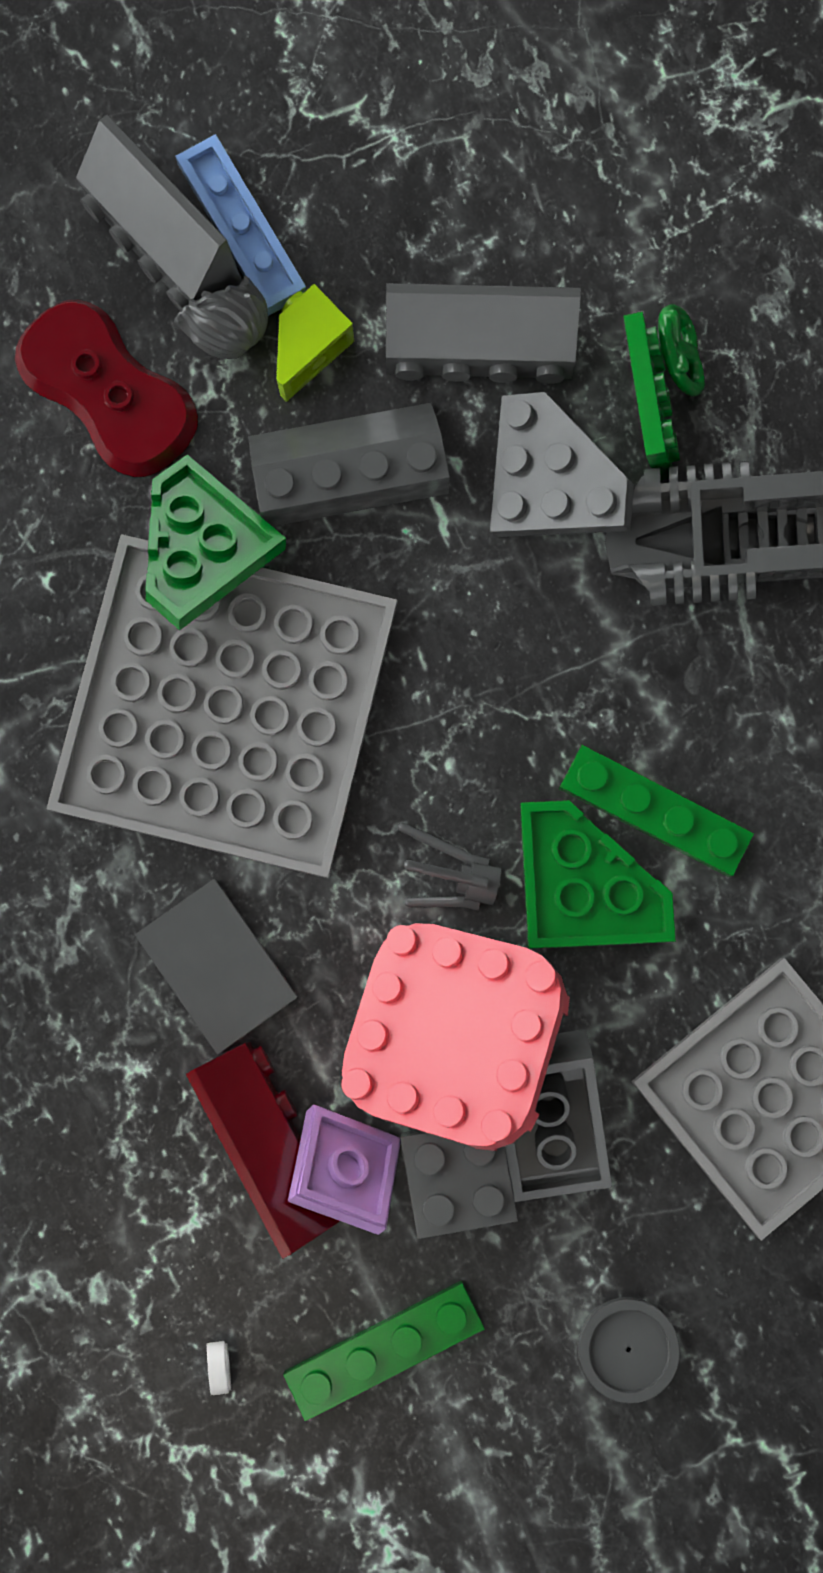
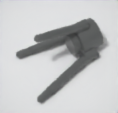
(477, 882)

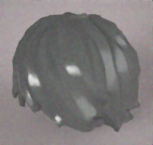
(226, 320)

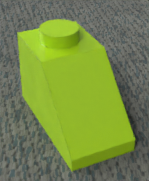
(309, 339)

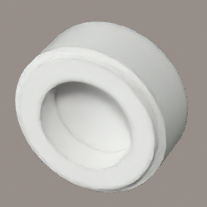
(218, 1368)

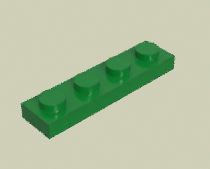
(656, 811)
(383, 1350)

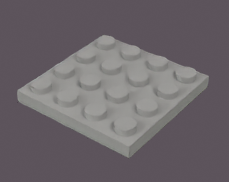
(751, 1097)

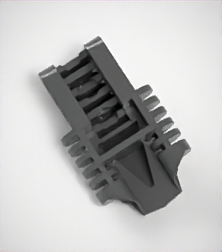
(720, 532)

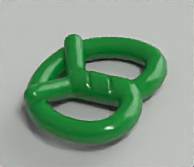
(681, 353)

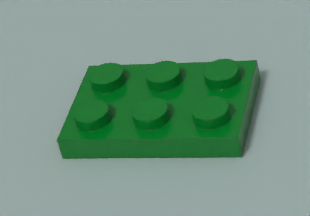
(651, 393)

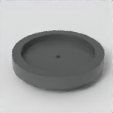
(635, 1373)

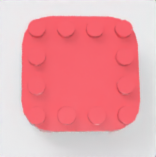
(454, 1035)

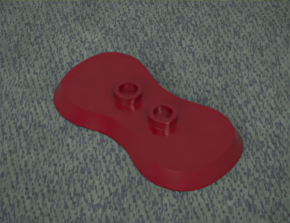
(130, 412)

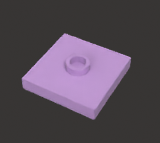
(345, 1170)

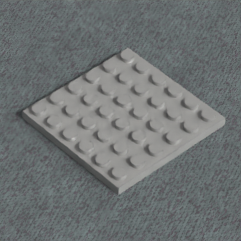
(233, 725)

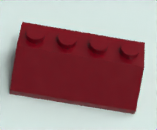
(259, 1140)

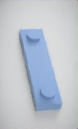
(240, 222)

